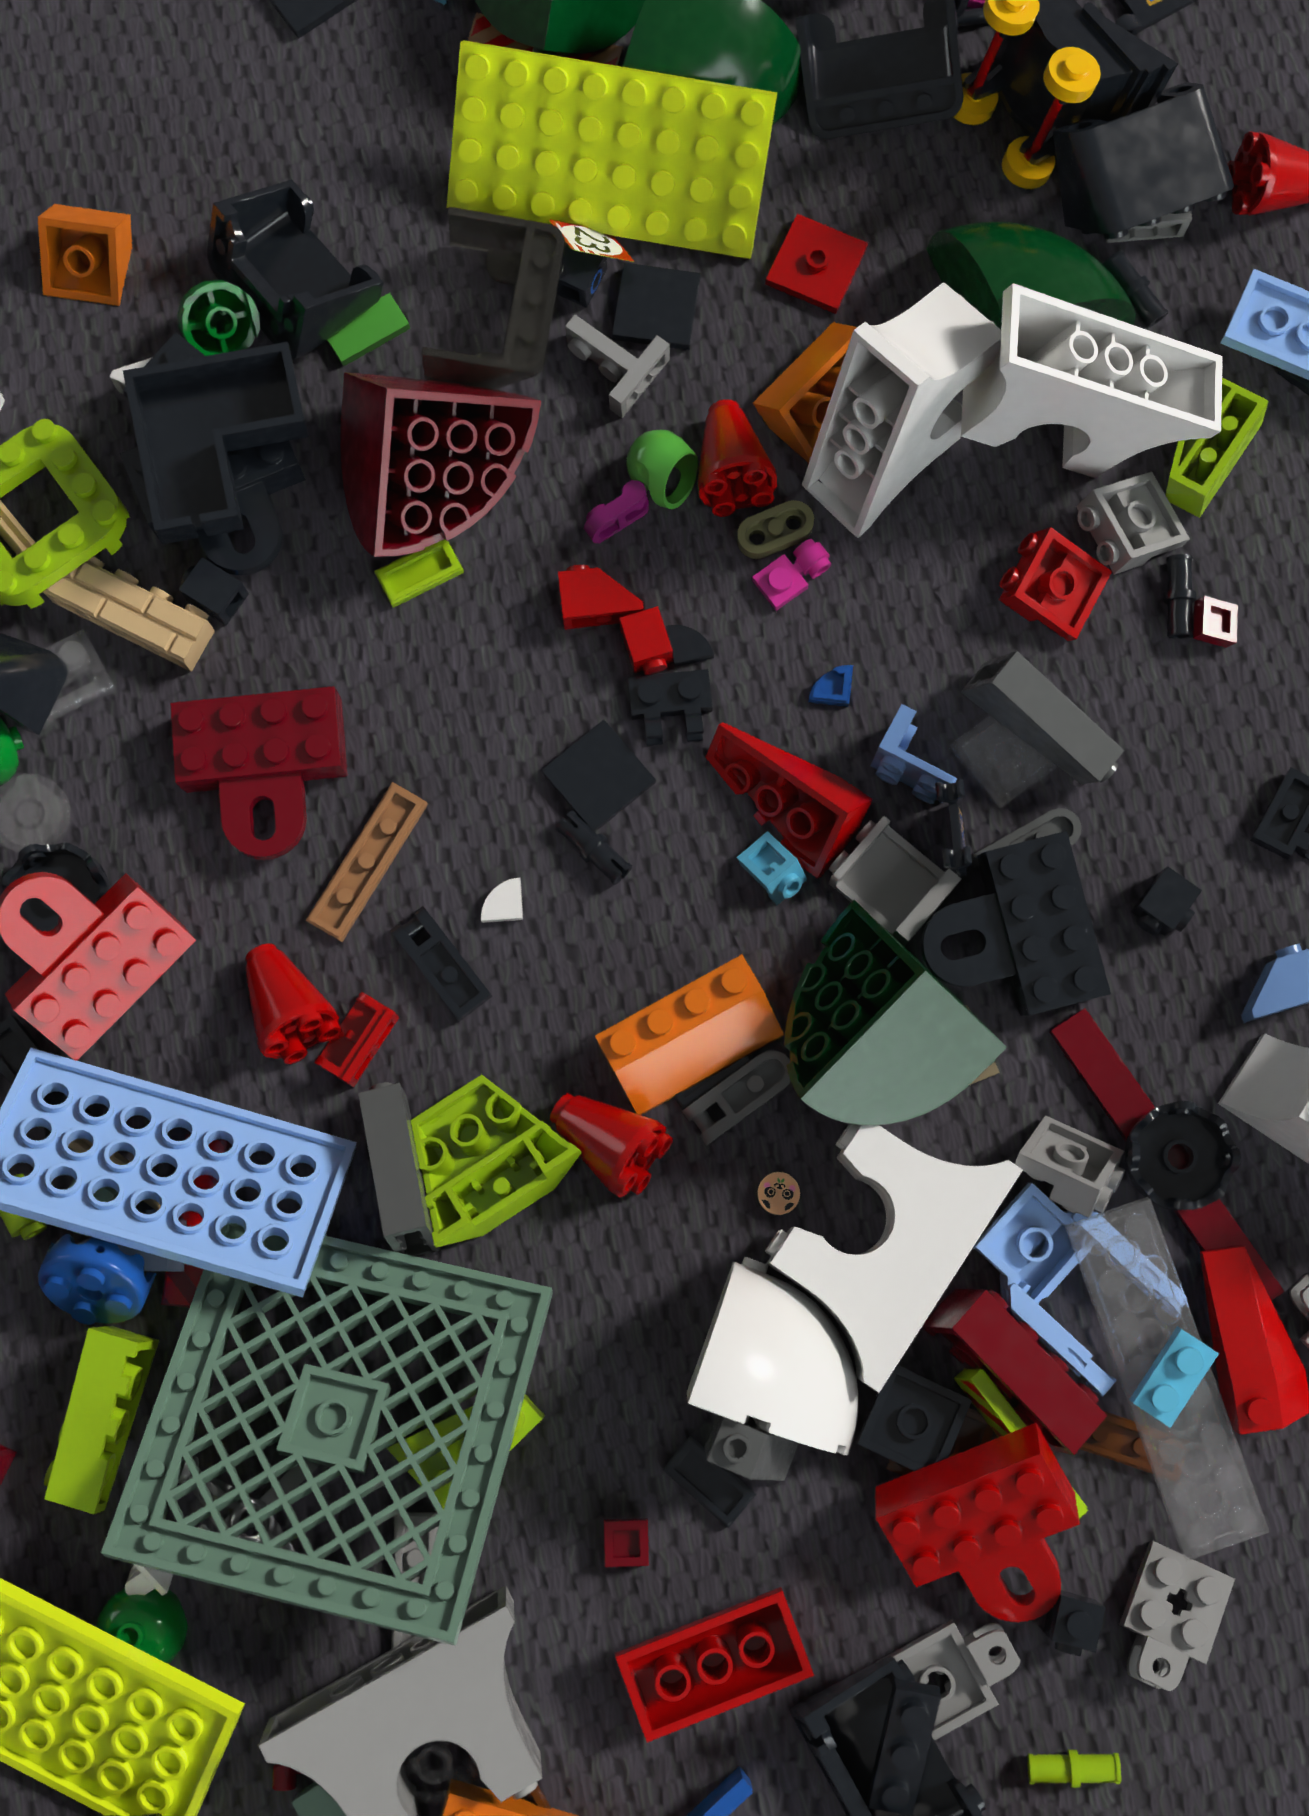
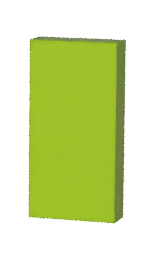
(418, 572)

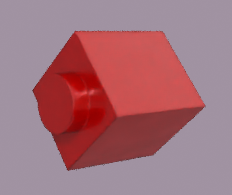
(646, 641)

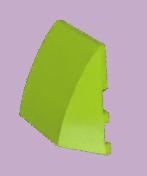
(484, 1160)

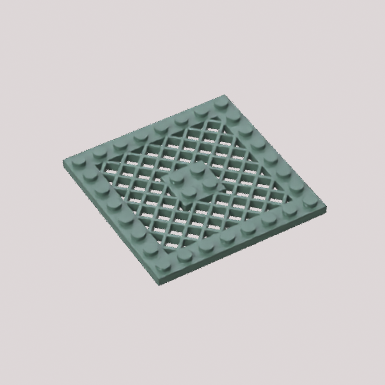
(336, 1426)

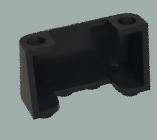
(1141, 164)

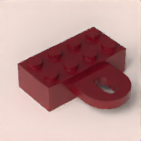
(258, 752)

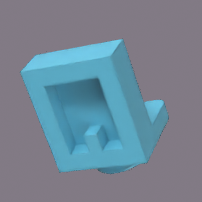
(773, 867)

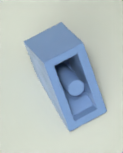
(1280, 985)

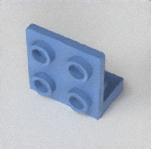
(897, 765)

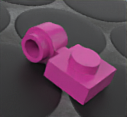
(784, 581)

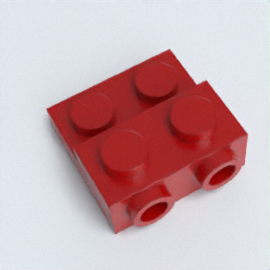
(1054, 583)

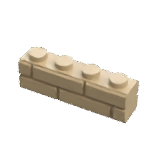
(133, 612)

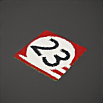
(590, 241)

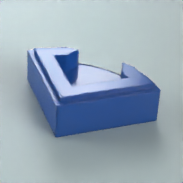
(833, 687)

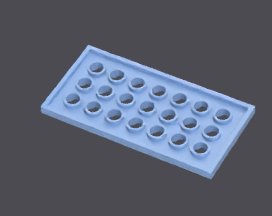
(161, 1231)

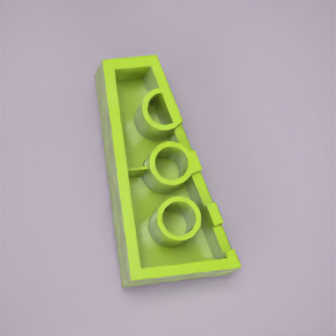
(99, 1417)

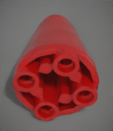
(1268, 175)
(733, 462)
(286, 1006)
(612, 1141)

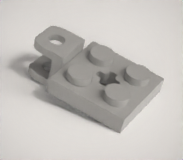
(1168, 1636)
(966, 1665)

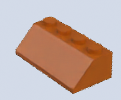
(689, 1035)

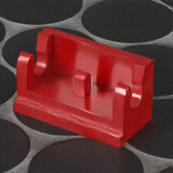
(359, 1039)

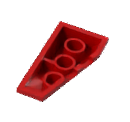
(803, 802)
(1256, 1362)

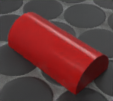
(714, 1664)

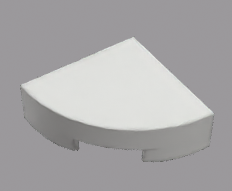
(503, 903)

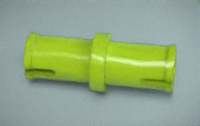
(1074, 1768)

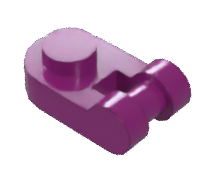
(611, 518)

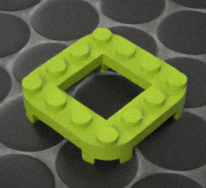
(94, 528)

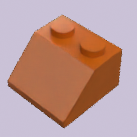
(84, 253)

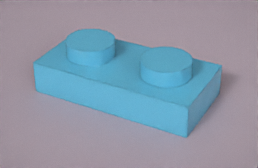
(1173, 1376)

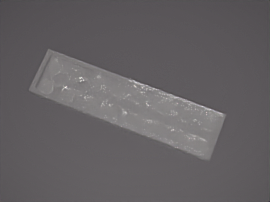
(1138, 1310)

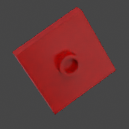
(816, 263)

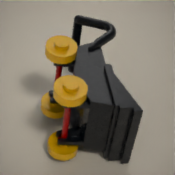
(1052, 70)

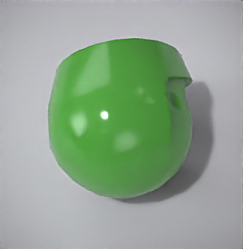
(652, 460)

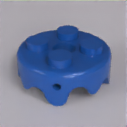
(94, 1284)

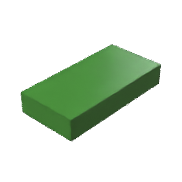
(369, 330)

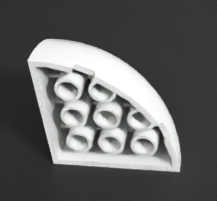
(778, 1362)

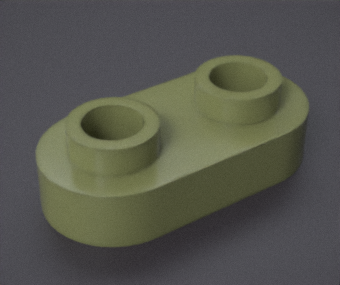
(773, 528)

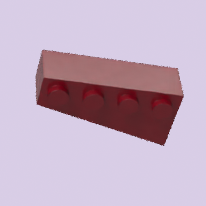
(1018, 1366)

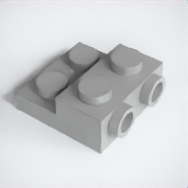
(1131, 522)
(1075, 1163)

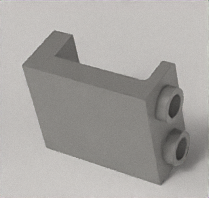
(891, 880)

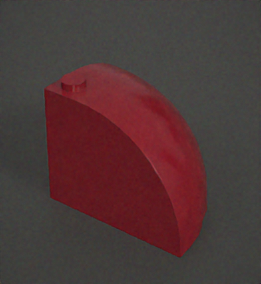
(427, 457)

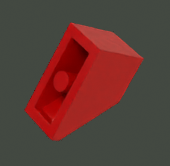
(594, 598)

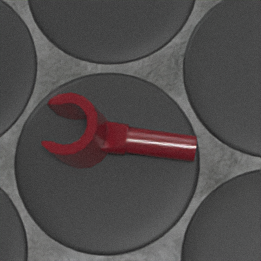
(284, 1778)

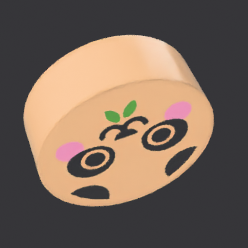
(778, 1193)

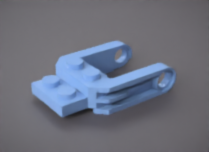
(1034, 1257)

